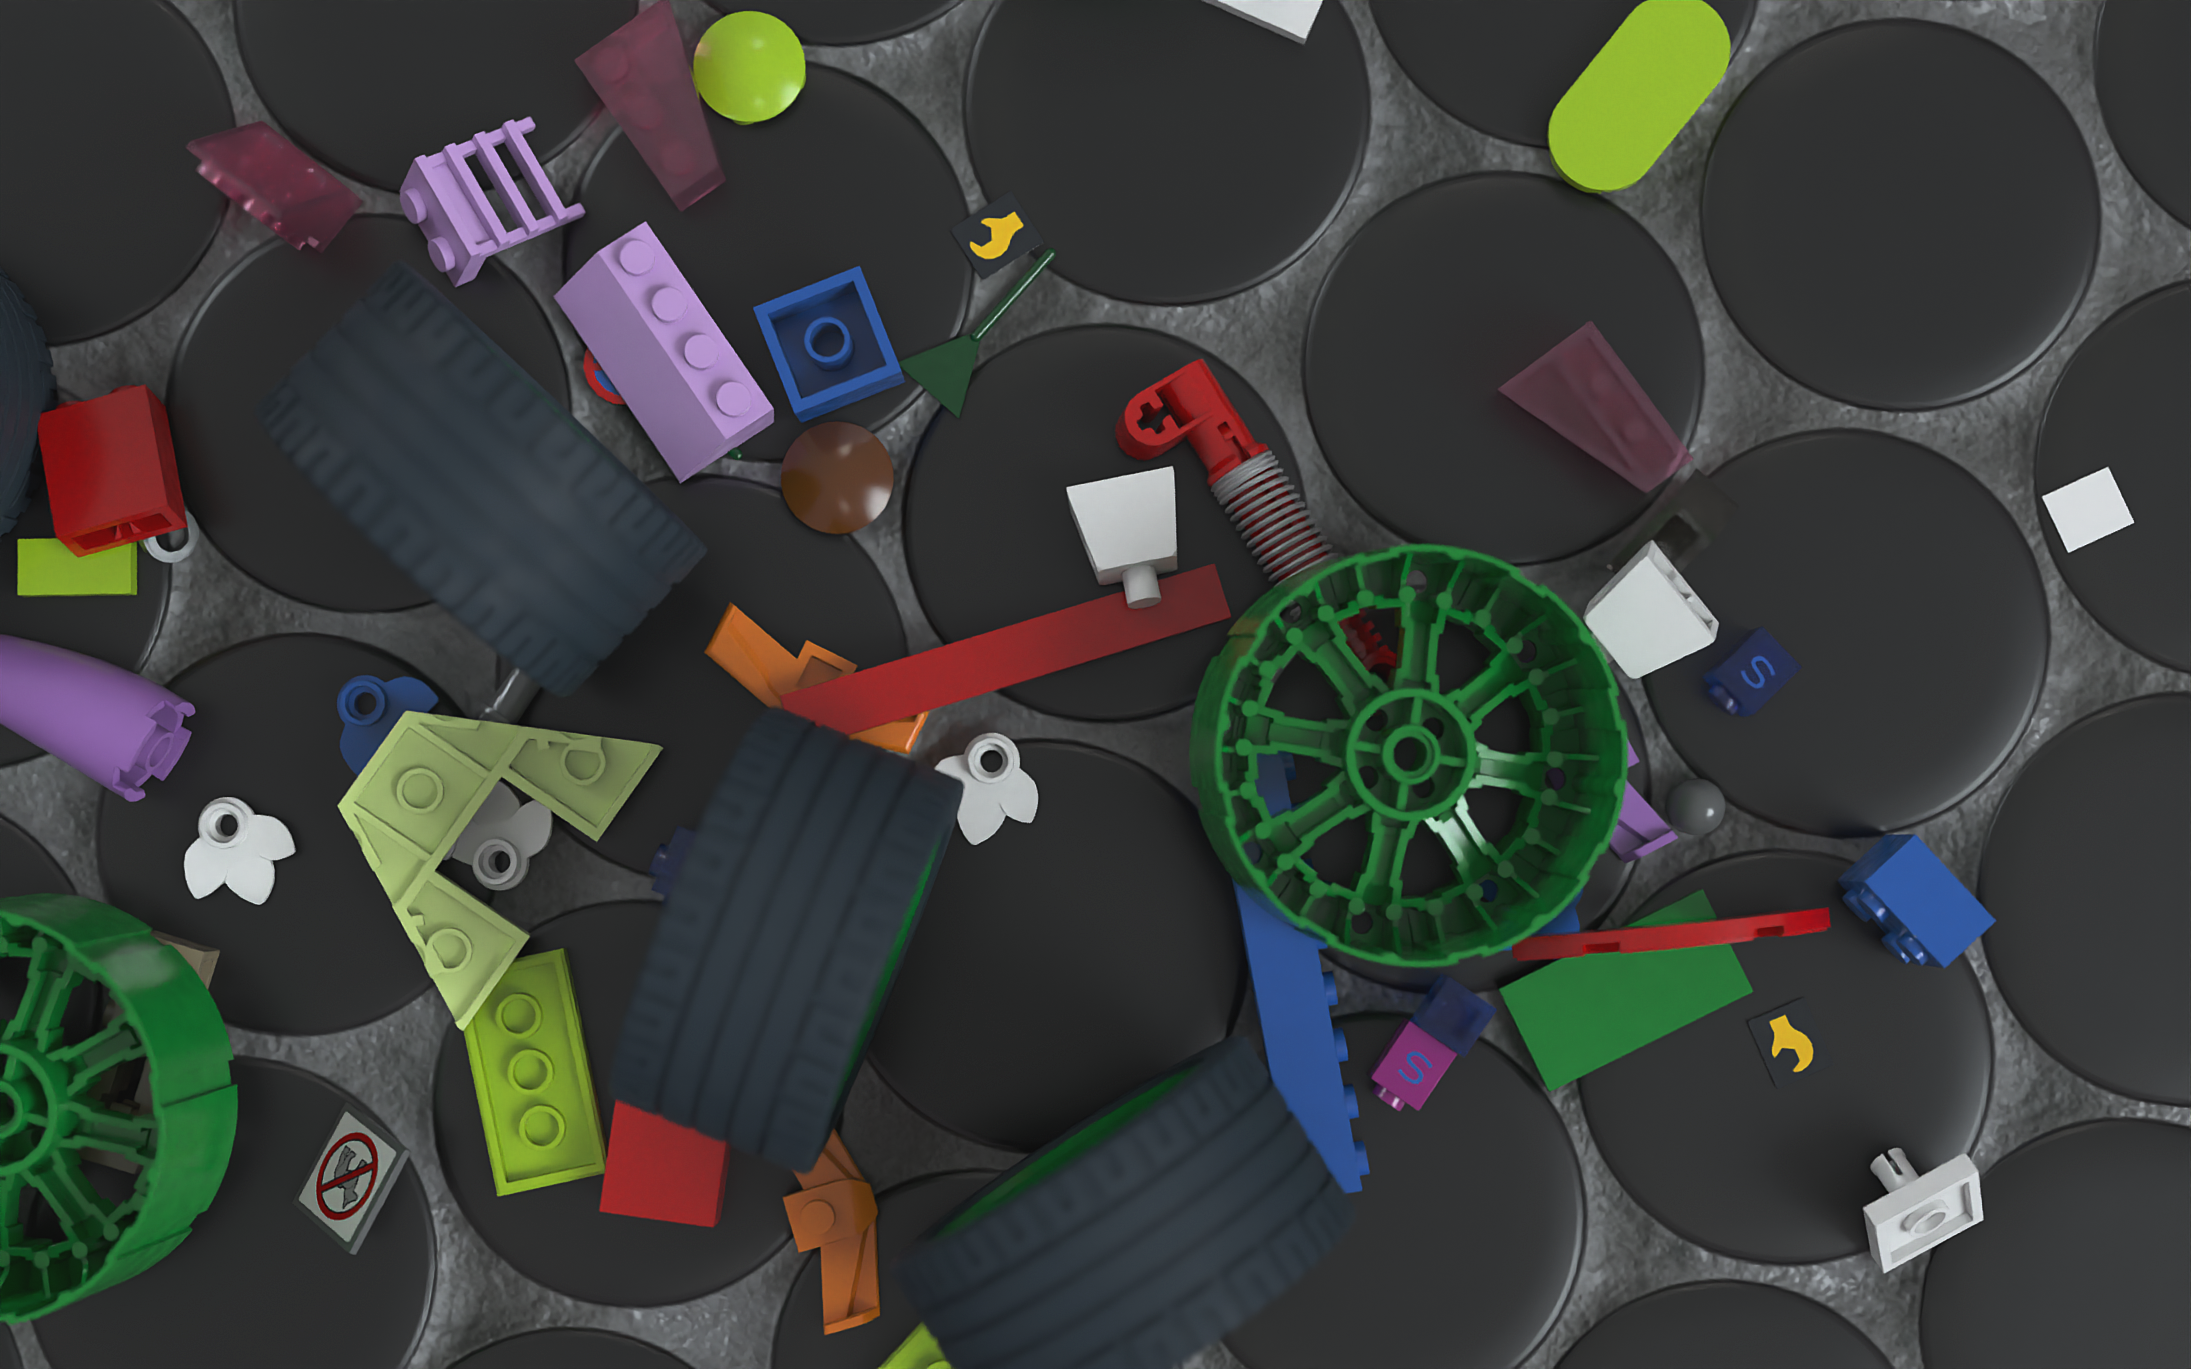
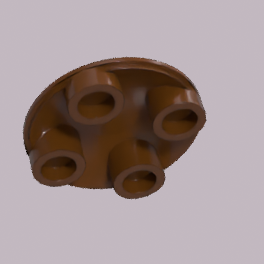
(837, 477)

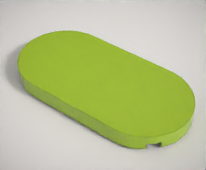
(1637, 94)

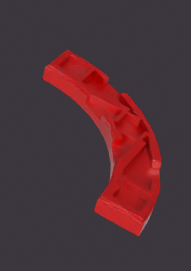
(1672, 935)

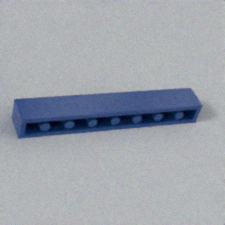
(1294, 1009)

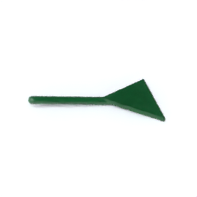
(948, 367)

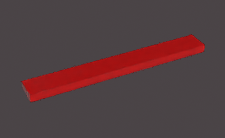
(1010, 655)

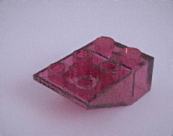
(276, 183)

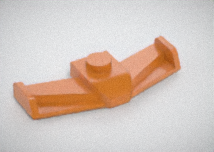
(772, 671)
(839, 1217)

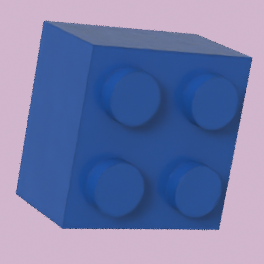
(829, 344)
(1914, 901)

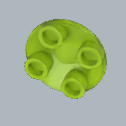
(749, 67)

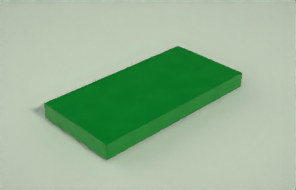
(1607, 1004)

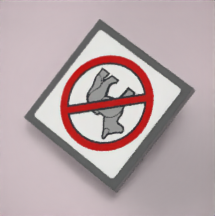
(351, 1177)

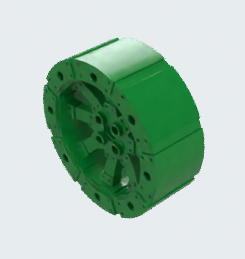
(1572, 729)
(180, 1145)

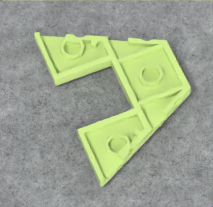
(424, 794)

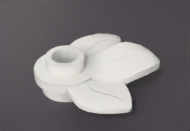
(991, 794)
(506, 827)
(239, 859)

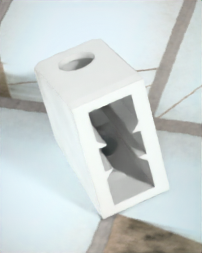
(1129, 530)
(1648, 615)

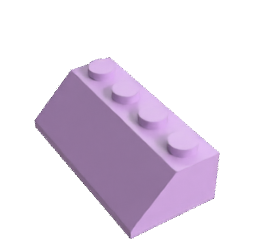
(664, 353)

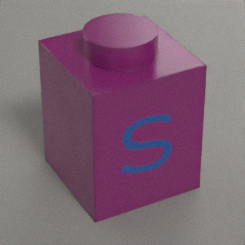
(1409, 1066)

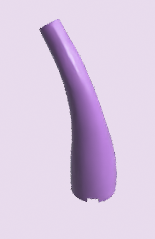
(91, 714)

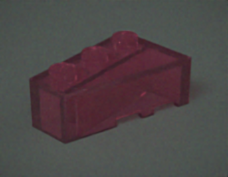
(654, 97)
(1599, 408)

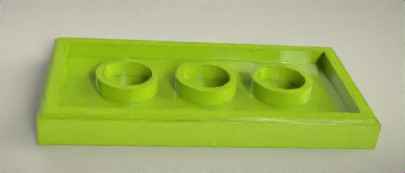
(536, 1078)

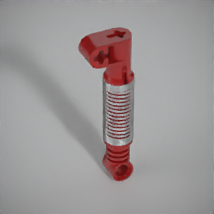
(1247, 479)

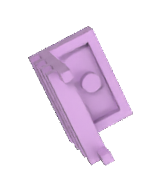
(455, 212)

